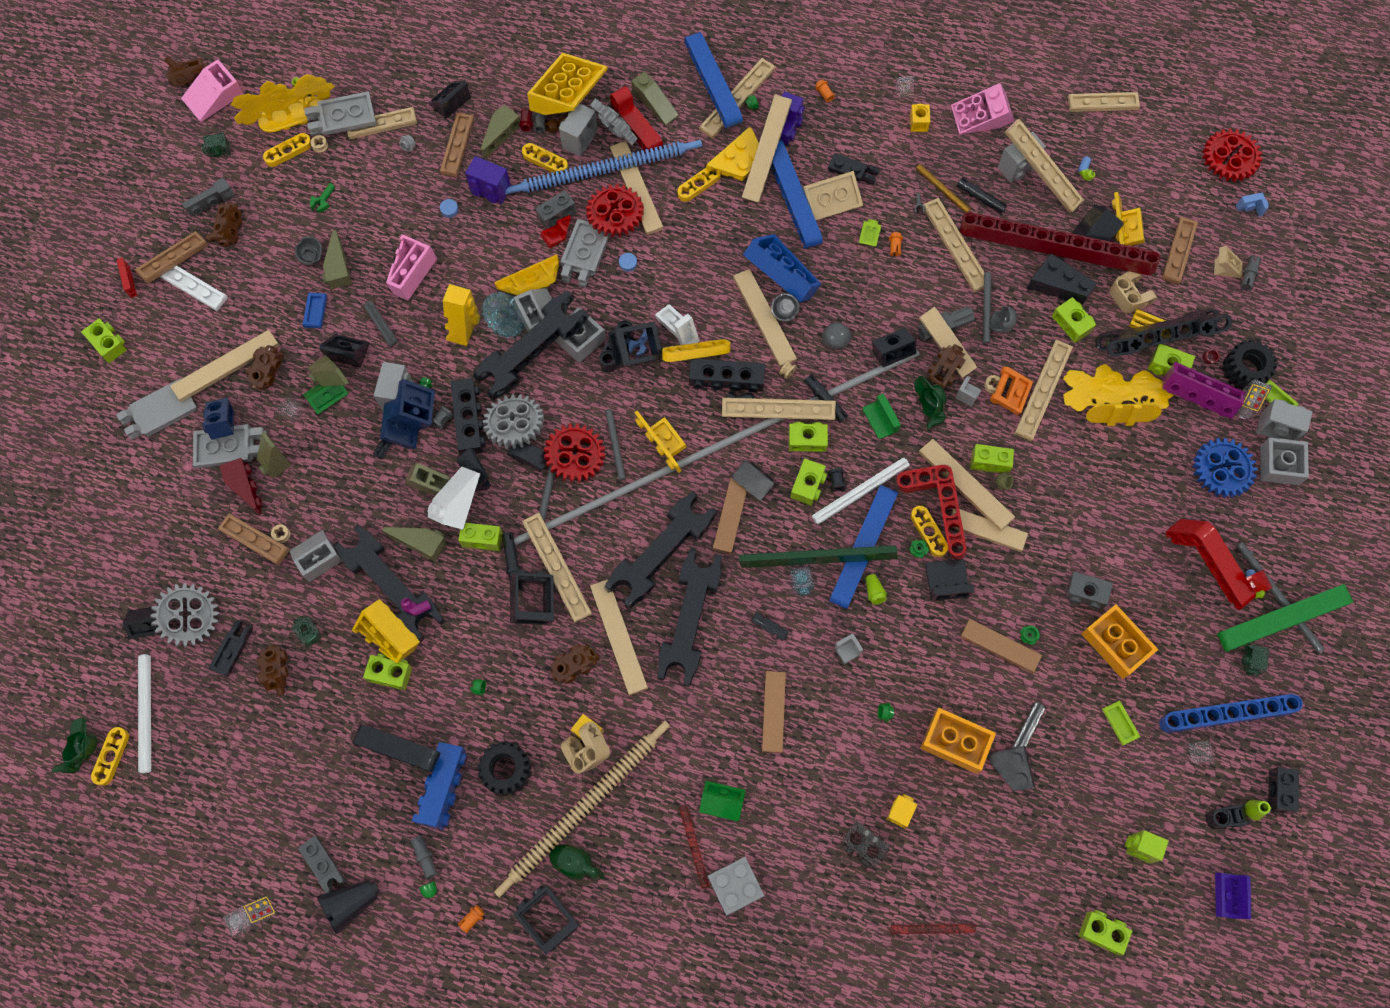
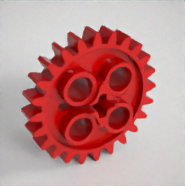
(1241, 164)
(615, 210)
(573, 469)

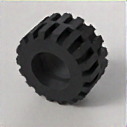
(1257, 354)
(489, 760)

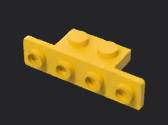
(1132, 230)
(665, 437)

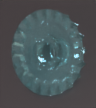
(502, 315)

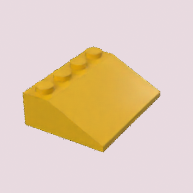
(564, 85)

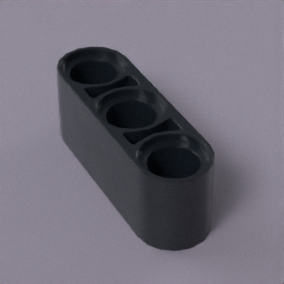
(607, 353)

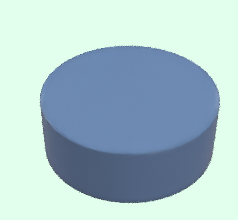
(449, 208)
(628, 262)

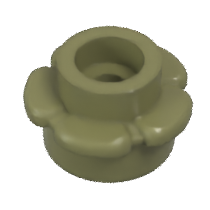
(1004, 481)

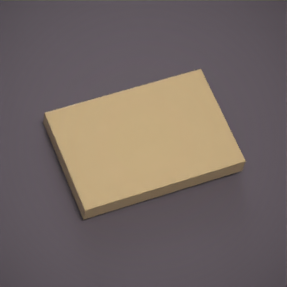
(833, 195)

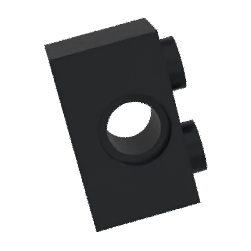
(894, 347)
(1283, 790)

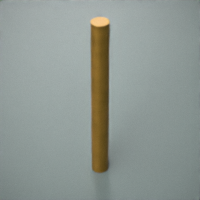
(940, 186)

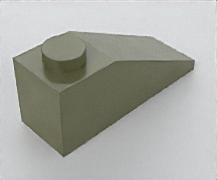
(653, 98)
(501, 127)
(335, 264)
(326, 373)
(271, 458)
(426, 479)
(420, 540)

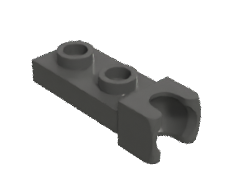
(209, 198)
(321, 864)

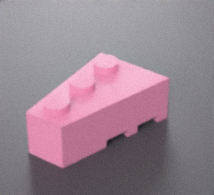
(410, 267)

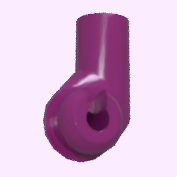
(414, 608)

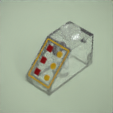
(1254, 398)
(249, 916)

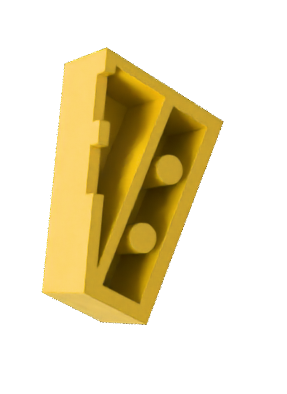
(461, 314)
(386, 631)

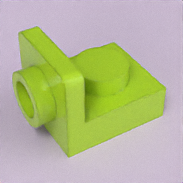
(870, 233)

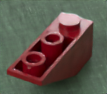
(237, 477)

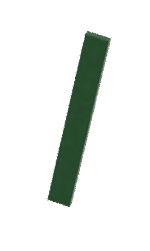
(818, 556)

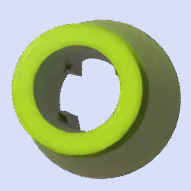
(875, 590)
(1257, 809)

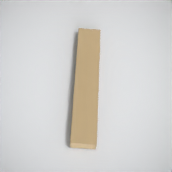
(746, 87)
(766, 148)
(1044, 165)
(633, 179)
(955, 244)
(764, 317)
(221, 367)
(1043, 390)
(778, 408)
(968, 486)
(557, 567)
(619, 639)

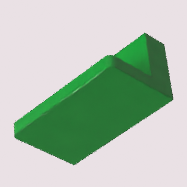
(323, 397)
(882, 417)
(722, 801)

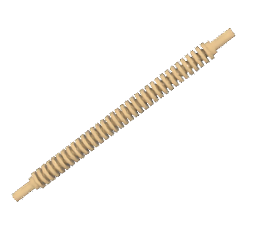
(515, 875)

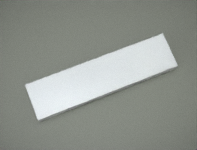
(195, 287)

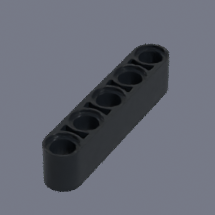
(396, 748)

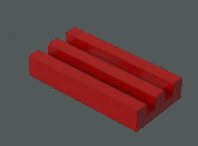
(126, 277)

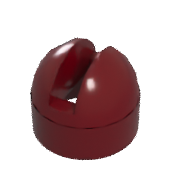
(1212, 360)

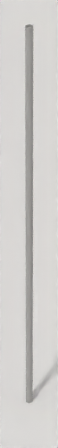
(702, 453)

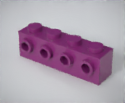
(1203, 390)

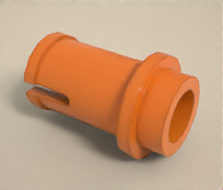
(825, 91)
(895, 243)
(471, 918)

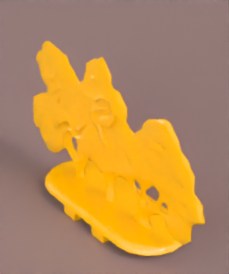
(281, 106)
(1110, 388)

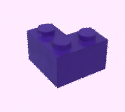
(793, 118)

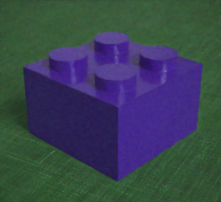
(487, 180)

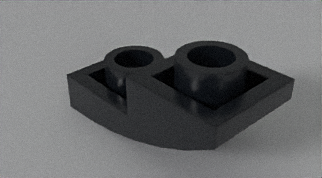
(529, 454)

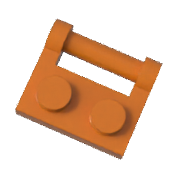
(1017, 391)

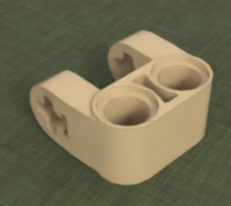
(1127, 295)
(589, 757)

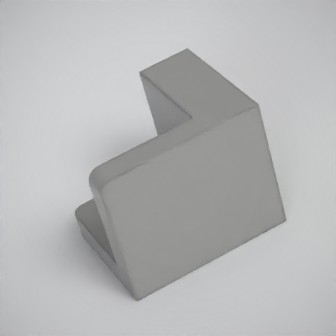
(968, 392)
(848, 648)

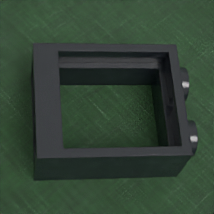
(620, 350)
(535, 618)
(558, 938)

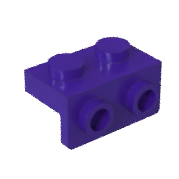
(1233, 896)

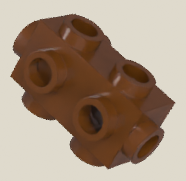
(184, 72)
(226, 225)
(949, 361)
(264, 368)
(575, 663)
(273, 669)

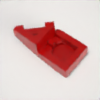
(557, 233)
(1259, 581)

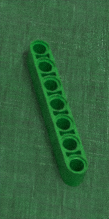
(1285, 618)

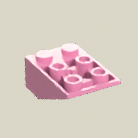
(211, 91)
(983, 111)

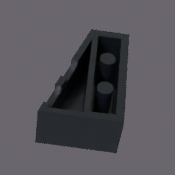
(1061, 281)

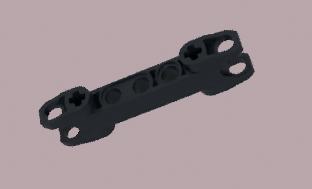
(1192, 324)
(535, 341)
(366, 557)
(638, 574)
(681, 650)

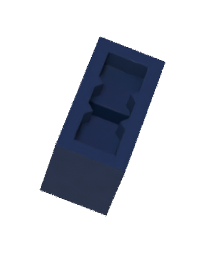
(218, 418)

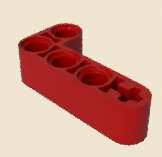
(622, 103)

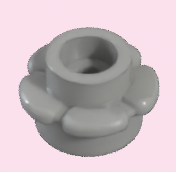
(407, 143)

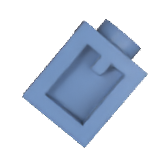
(1252, 202)

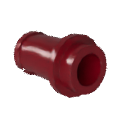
(525, 123)

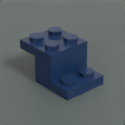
(407, 414)

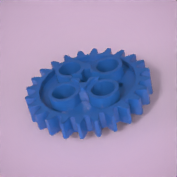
(1229, 482)

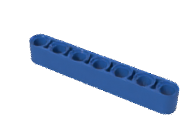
(713, 80)
(795, 198)
(867, 537)
(1239, 711)

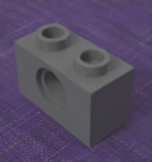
(1099, 589)

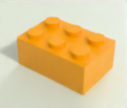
(1119, 641)
(958, 740)

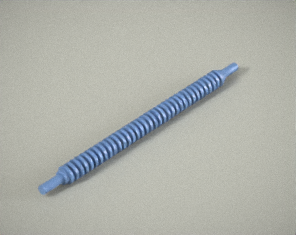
(680, 147)

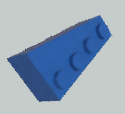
(782, 266)
(440, 787)

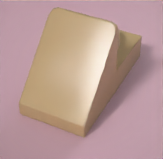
(1228, 264)

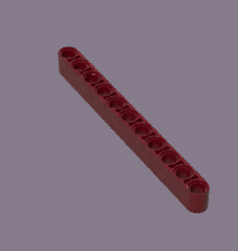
(1060, 243)

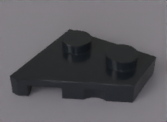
(1013, 767)

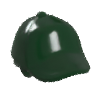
(932, 399)
(79, 747)
(574, 862)

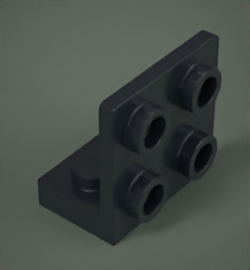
(948, 580)

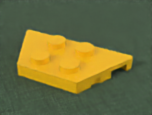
(737, 156)
(533, 277)

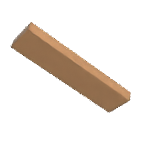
(457, 144)
(1179, 250)
(171, 257)
(730, 517)
(254, 539)
(1001, 646)
(773, 712)

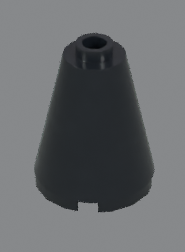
(347, 903)

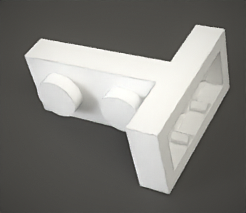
(678, 325)

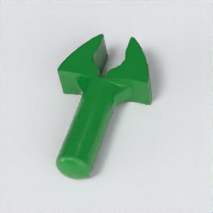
(322, 199)

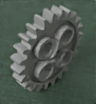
(617, 125)
(514, 425)
(165, 615)

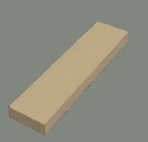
(1103, 101)
(387, 122)
(944, 336)
(986, 530)

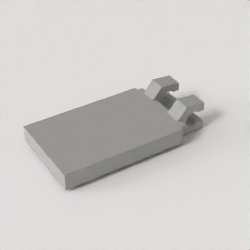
(341, 114)
(583, 252)
(155, 412)
(225, 449)

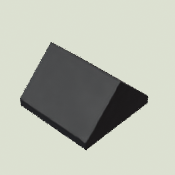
(450, 98)
(1099, 224)
(345, 350)

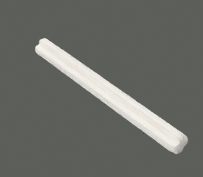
(860, 491)
(144, 714)

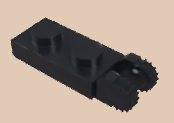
(842, 165)
(230, 649)

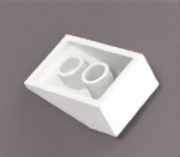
(454, 499)

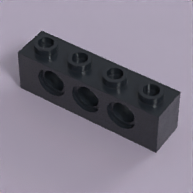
(719, 368)
(461, 390)

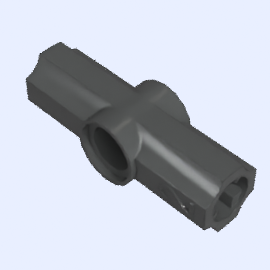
(954, 321)

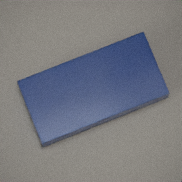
(314, 310)

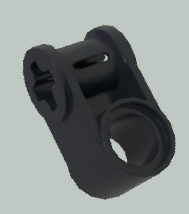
(1230, 816)

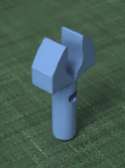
(632, 344)

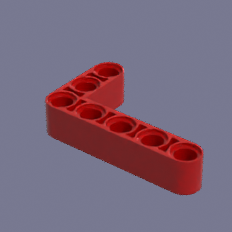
(945, 502)
(1216, 556)

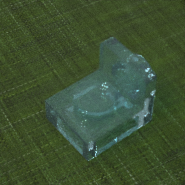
(802, 580)

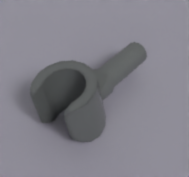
(918, 204)

